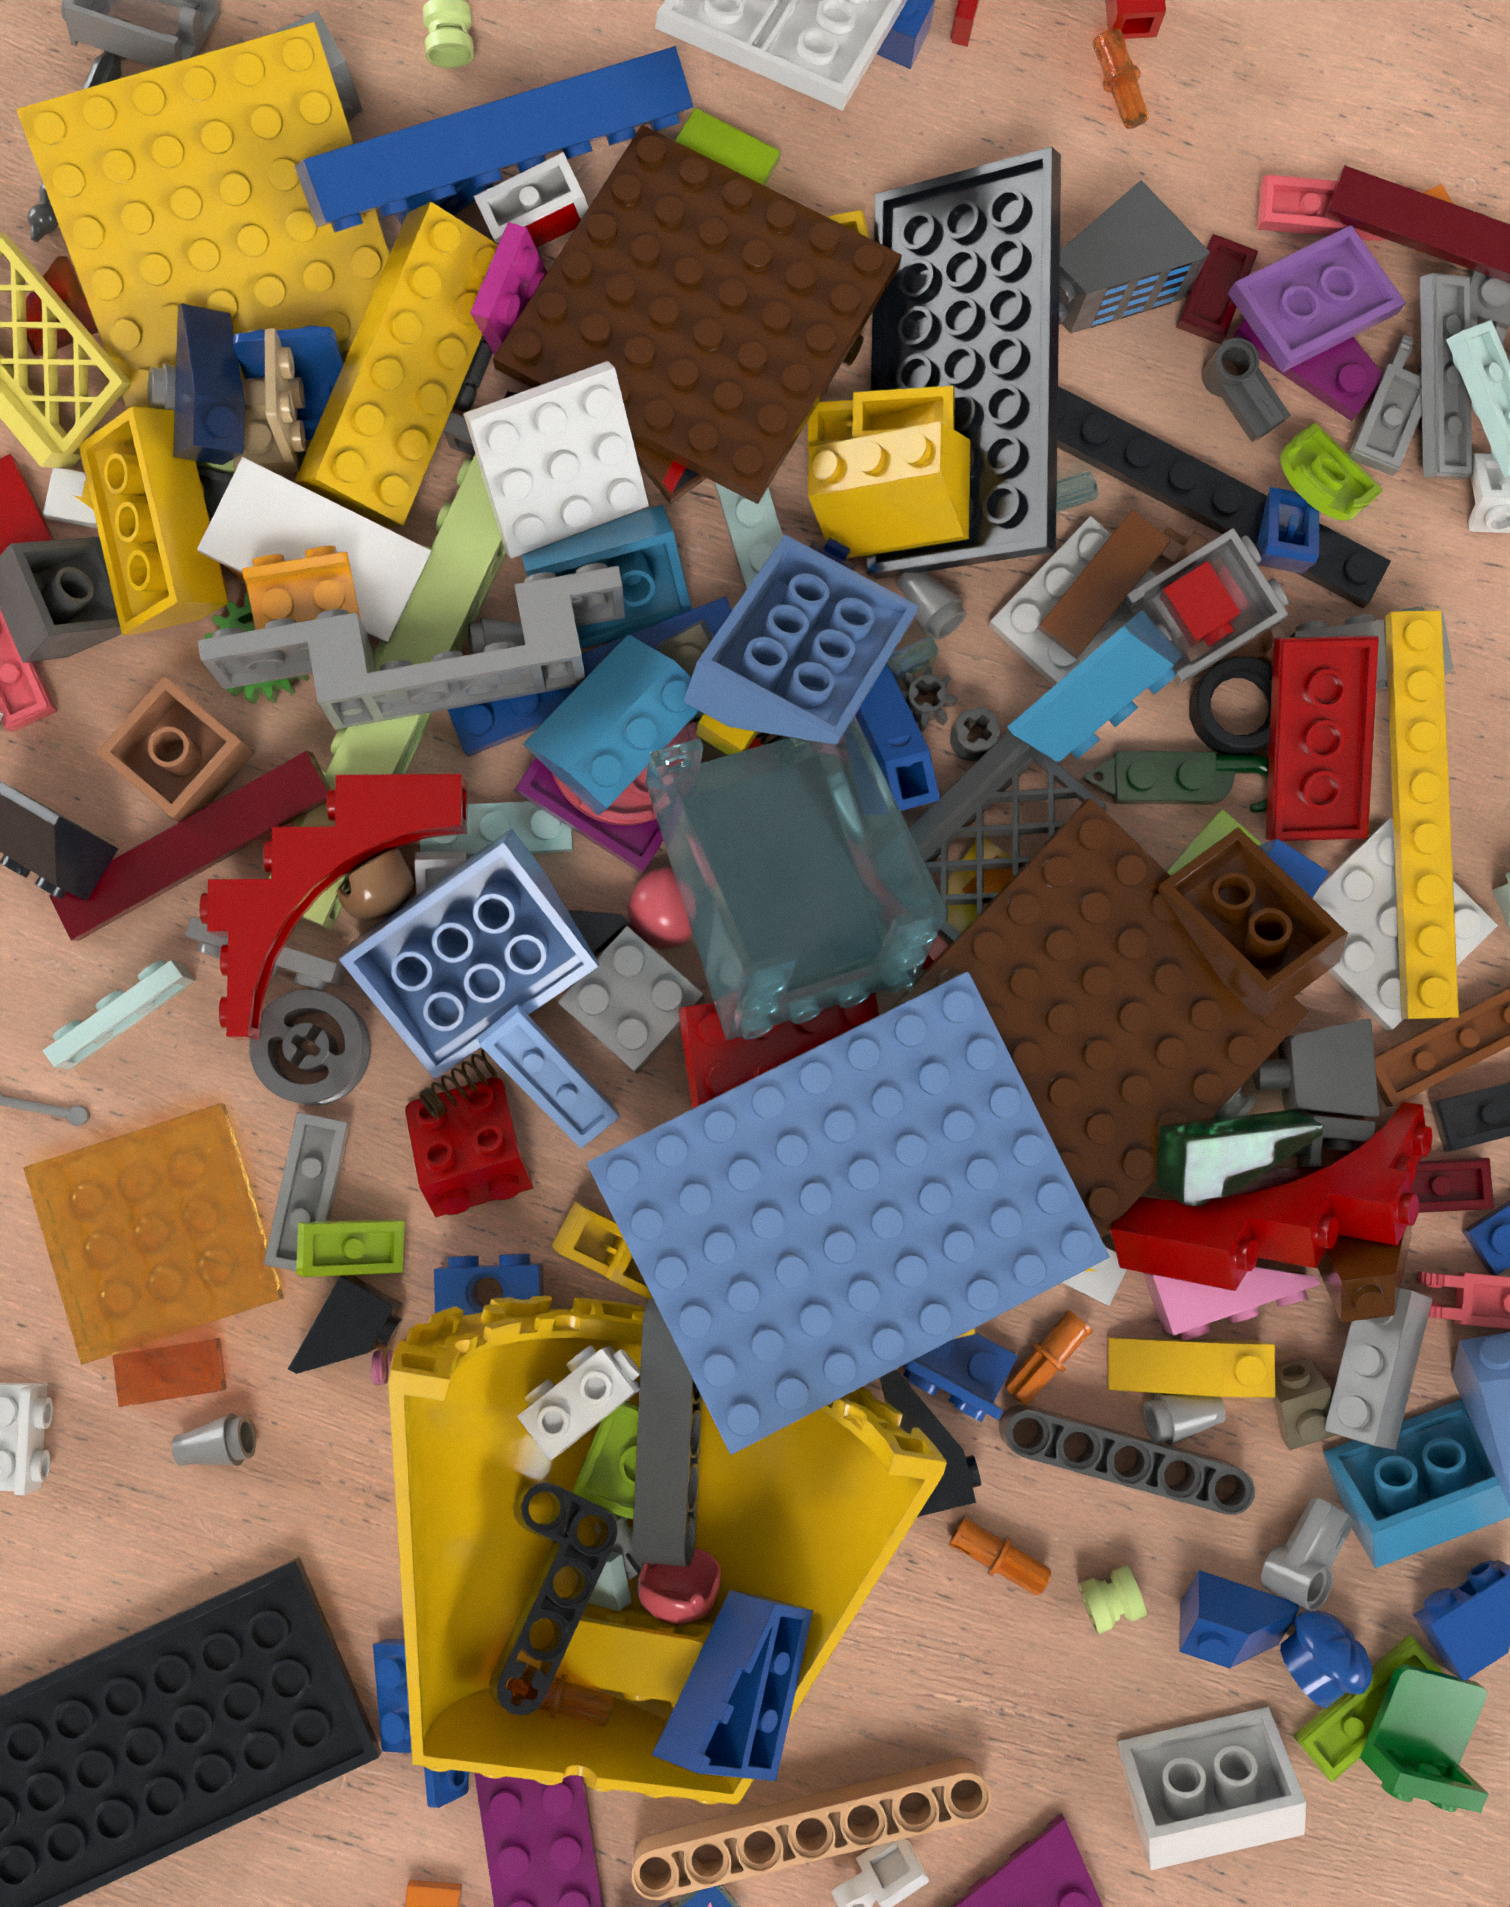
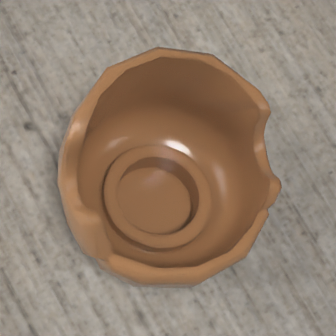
(378, 886)

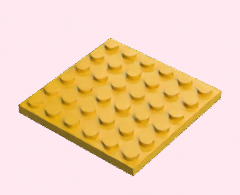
(193, 198)

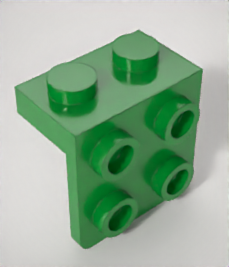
(1423, 1737)

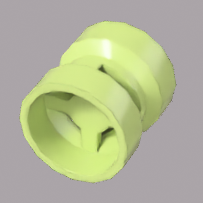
(448, 36)
(1110, 1600)

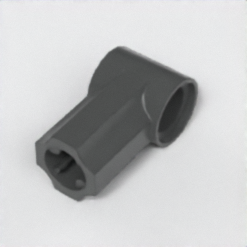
(1246, 395)

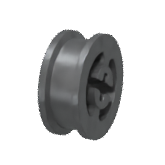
(277, 1026)

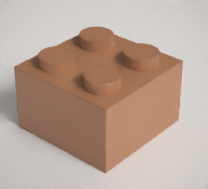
(174, 751)

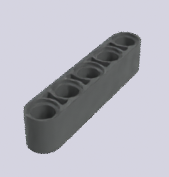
(665, 1450)
(1148, 1470)

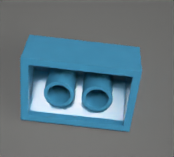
(647, 564)
(1099, 690)
(613, 722)
(1421, 1492)

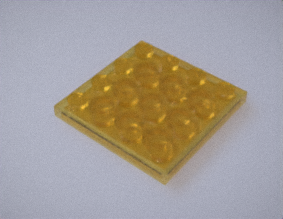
(152, 1233)

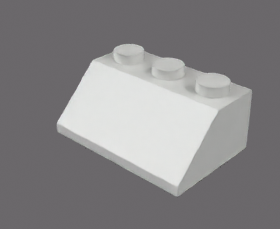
(1212, 1788)

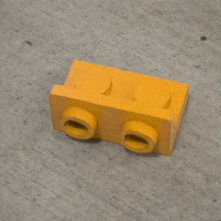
(300, 586)

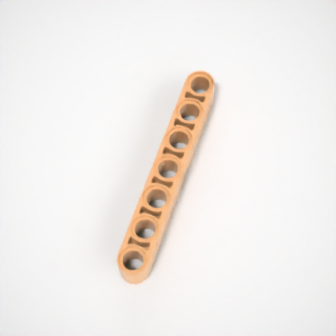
(793, 1849)

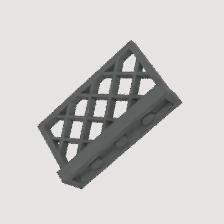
(968, 800)

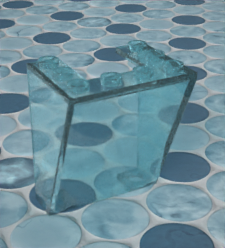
(794, 877)

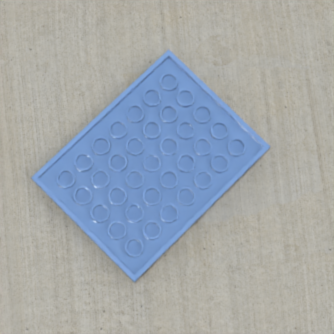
(848, 1211)

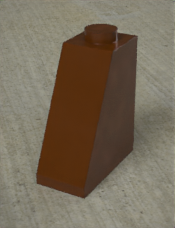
(1364, 1276)

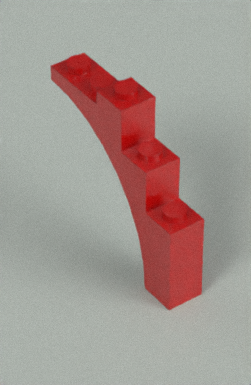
(260, 914)
(1291, 1223)

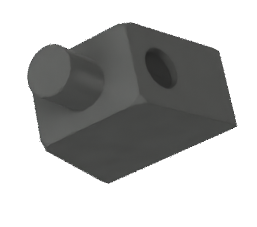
(1325, 1071)

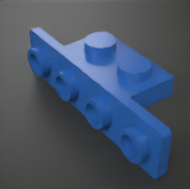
(395, 1722)

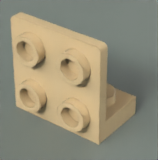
(271, 411)

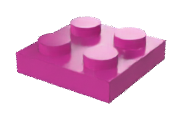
(507, 285)

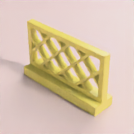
(20, 408)

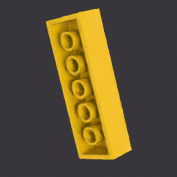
(401, 370)

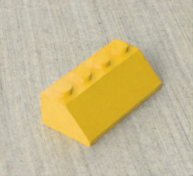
(150, 523)

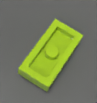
(350, 1247)

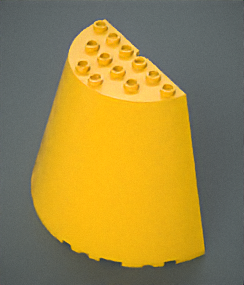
(788, 1519)

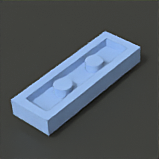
(548, 1076)

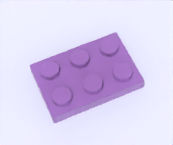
(1316, 298)

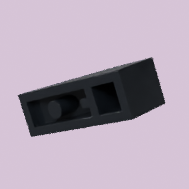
(961, 1472)

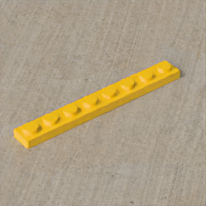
(1421, 815)

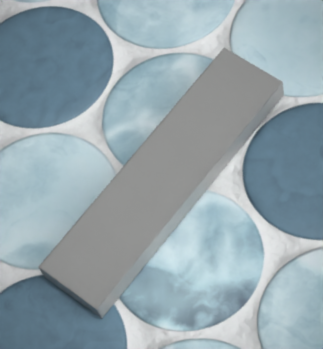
(1444, 394)

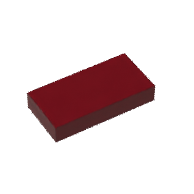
(1208, 305)

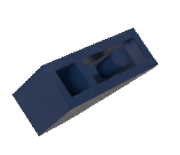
(207, 388)

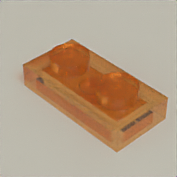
(169, 1372)

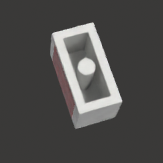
(540, 198)

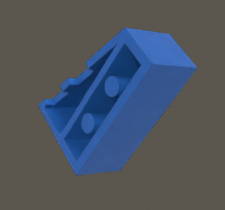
(739, 1691)

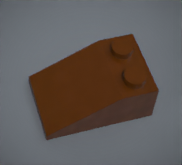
(1253, 923)

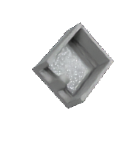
(142, 29)
(1236, 566)

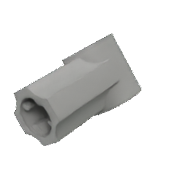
(1304, 1564)

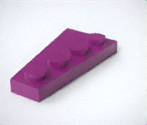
(1038, 1875)

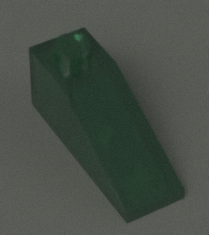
(1228, 1153)

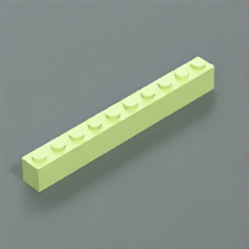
(434, 622)

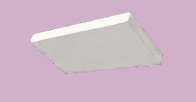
(276, 516)

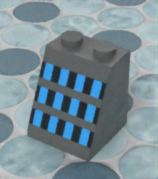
(1127, 262)

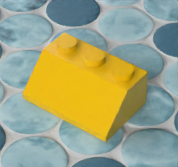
(892, 489)

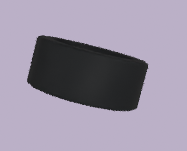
(1200, 705)

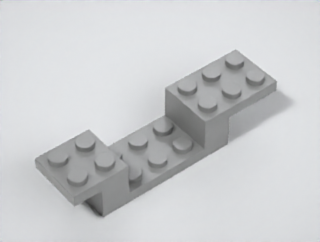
(357, 694)

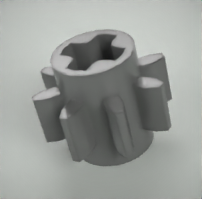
(924, 685)

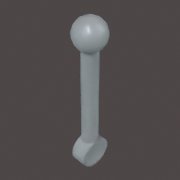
(75, 1115)

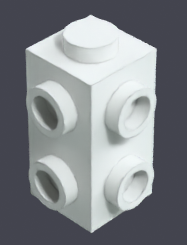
(581, 1400)

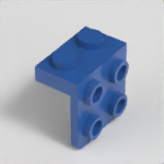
(315, 358)

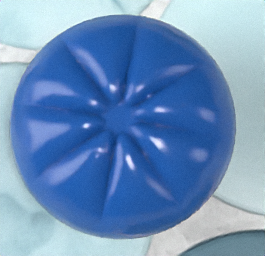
(1326, 1658)

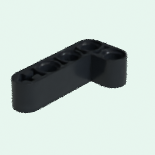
(542, 1598)

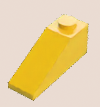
(1192, 1366)

